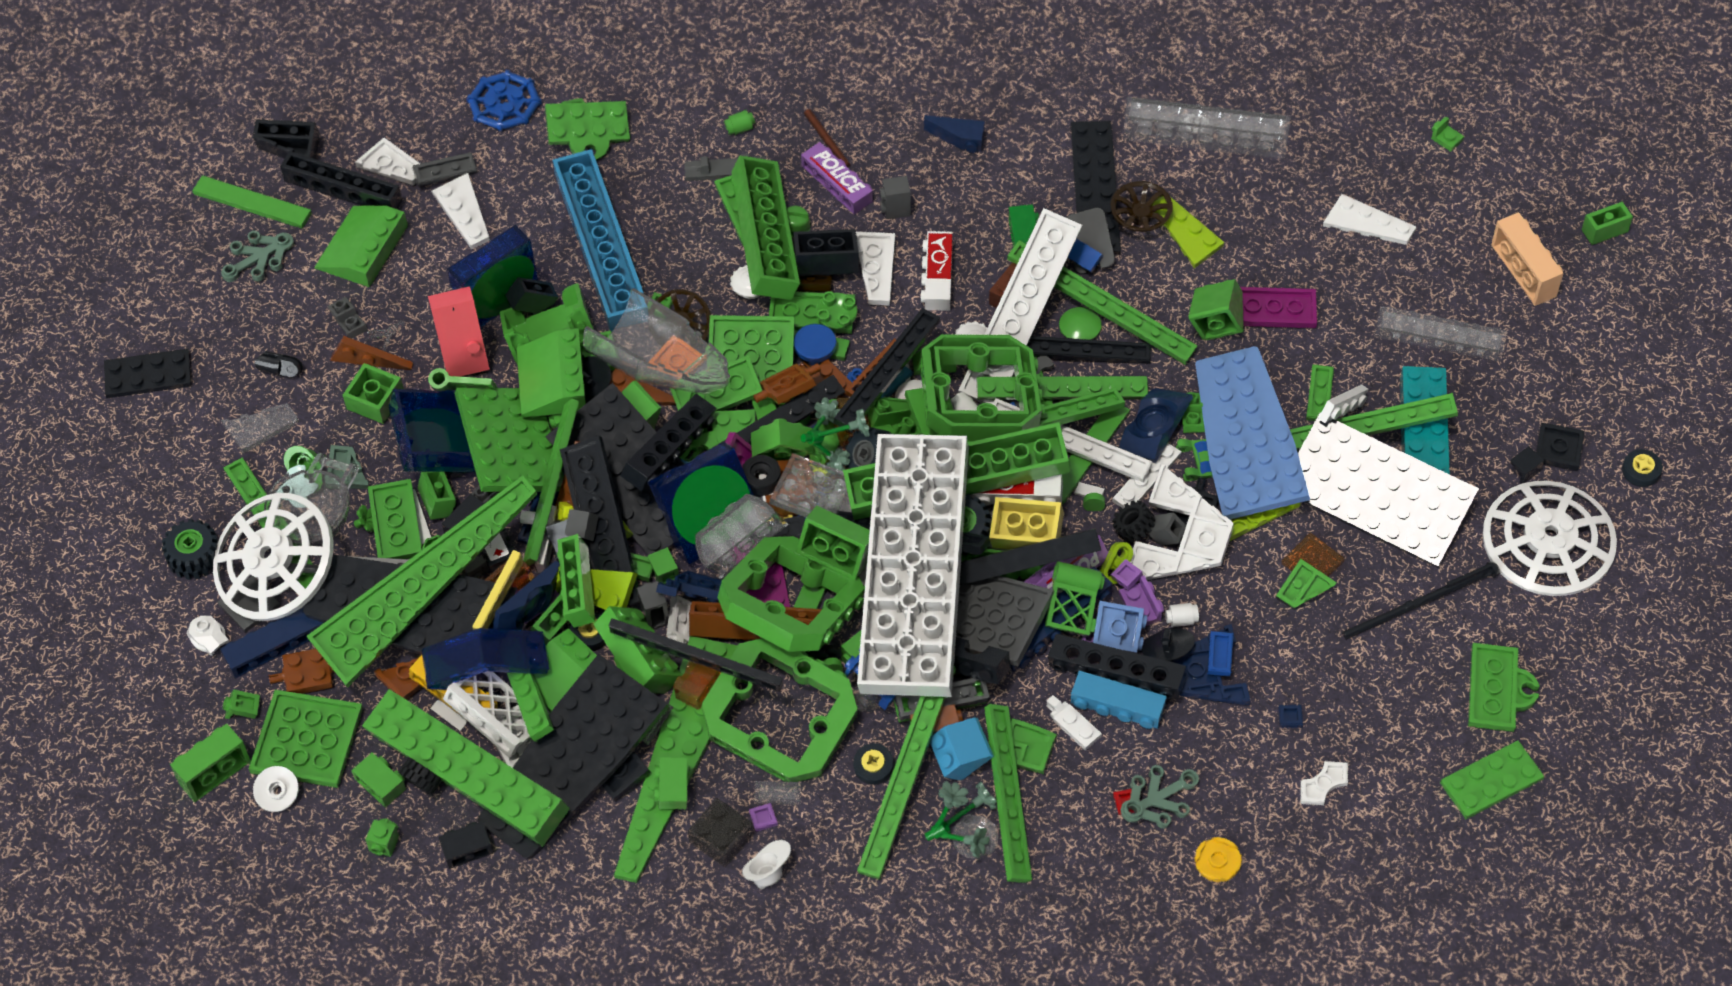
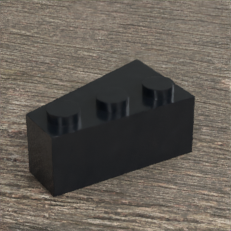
(284, 136)

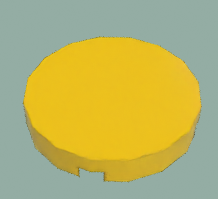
(1218, 866)

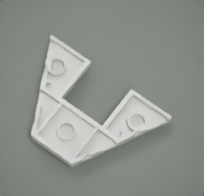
(1203, 539)

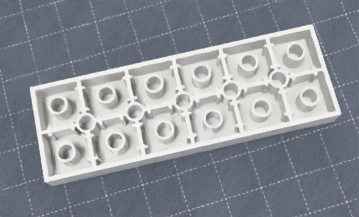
(913, 565)

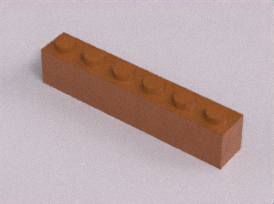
(708, 620)

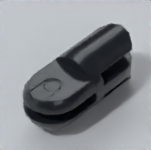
(279, 364)

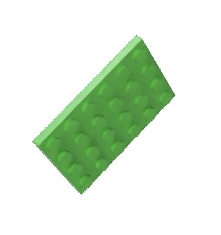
(502, 440)

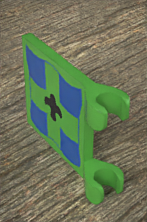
(1201, 458)

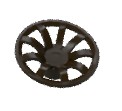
(1141, 210)
(685, 312)

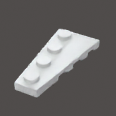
(462, 208)
(876, 264)

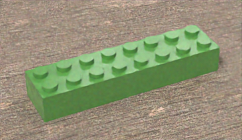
(765, 228)

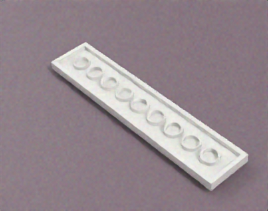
(1028, 289)

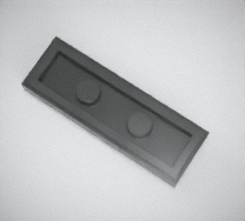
(444, 169)

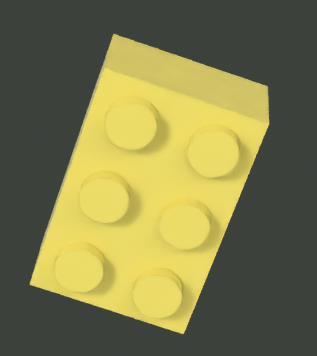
(1024, 522)

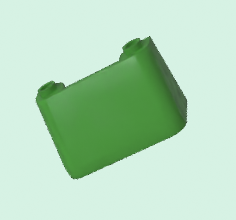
(569, 315)

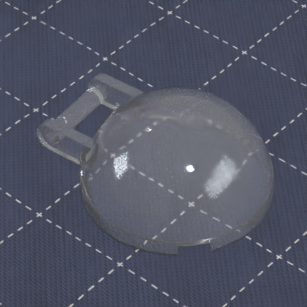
(321, 488)

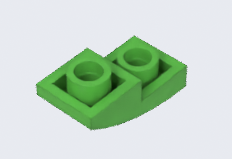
(1193, 418)

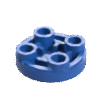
(815, 343)

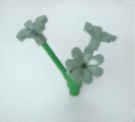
(825, 413)
(956, 798)

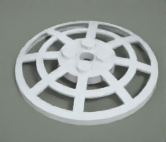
(1546, 545)
(279, 559)

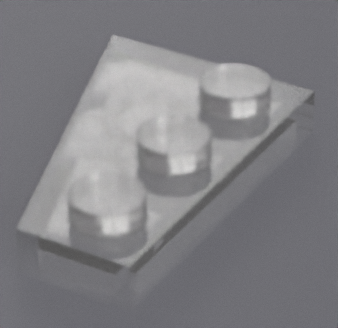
(257, 428)

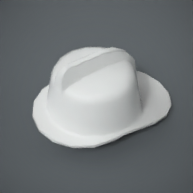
(766, 866)

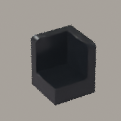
(1527, 463)

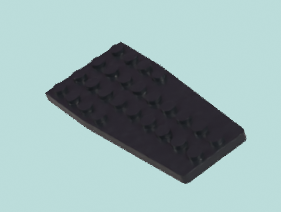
(445, 617)
(592, 737)

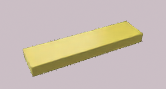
(499, 591)

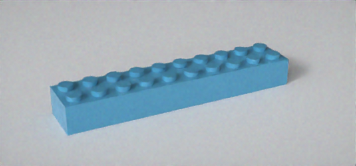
(597, 232)

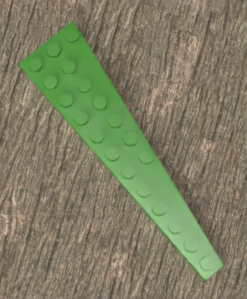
(383, 612)
(680, 736)

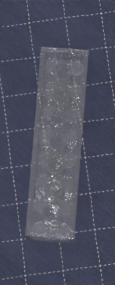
(1216, 128)

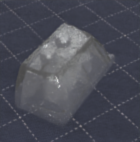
(736, 533)

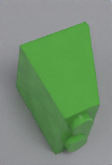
(1217, 310)

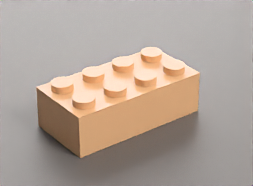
(1527, 258)

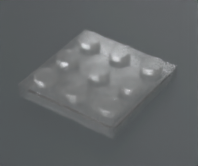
(809, 485)

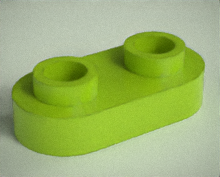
(1112, 559)

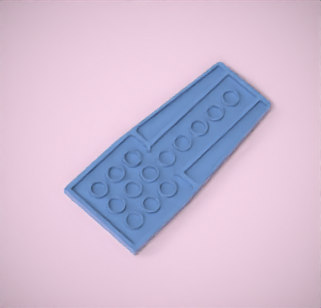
(1247, 436)

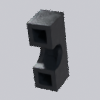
(986, 666)

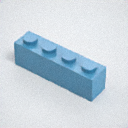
(1118, 700)

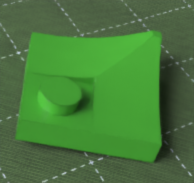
(1031, 745)

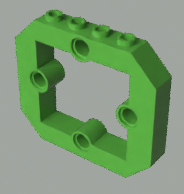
(977, 354)
(769, 618)
(768, 759)

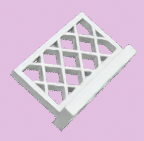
(484, 718)

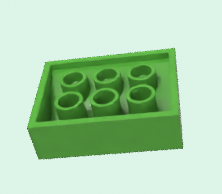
(363, 243)
(550, 373)
(567, 661)

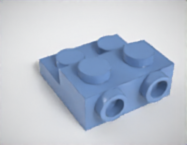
(1119, 626)

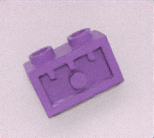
(1143, 596)

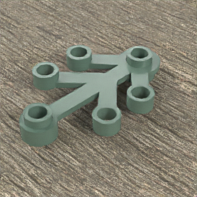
(258, 255)
(1157, 798)

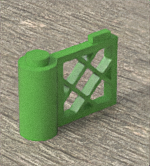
(442, 381)
(1079, 581)

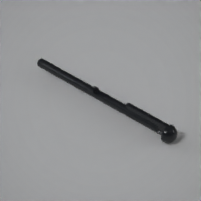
(1489, 569)

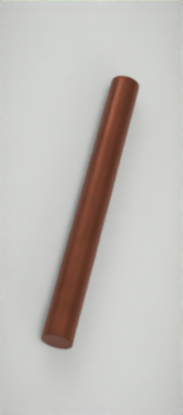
(825, 136)

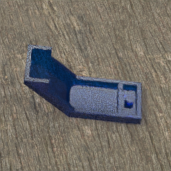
(483, 652)

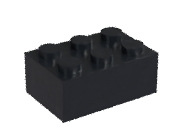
(826, 252)

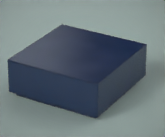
(1290, 716)

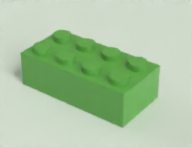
(642, 663)

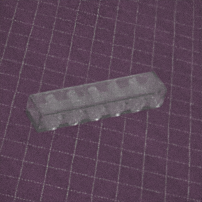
(1441, 333)

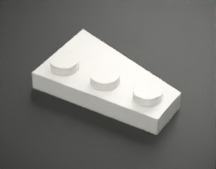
(389, 162)

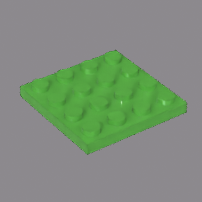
(763, 338)
(307, 737)

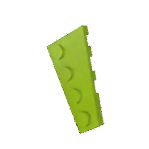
(1190, 234)

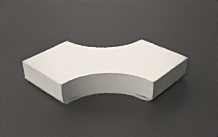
(1316, 789)

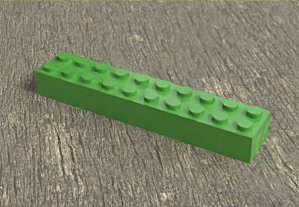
(991, 464)
(466, 767)

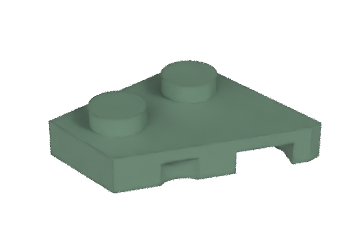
(347, 455)

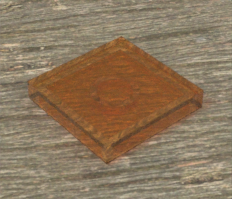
(1314, 553)

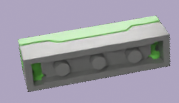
(964, 695)

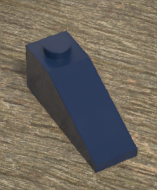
(960, 133)

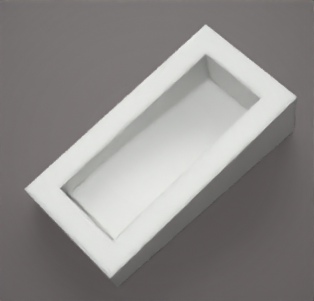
(1084, 489)

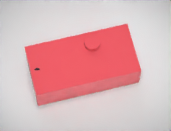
(459, 332)

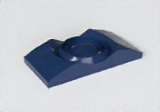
(1155, 423)
(528, 601)

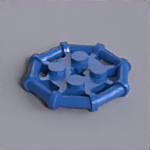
(500, 91)

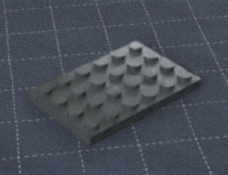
(1001, 614)

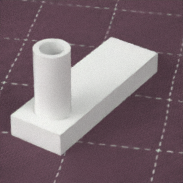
(527, 517)

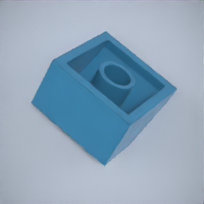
(961, 748)

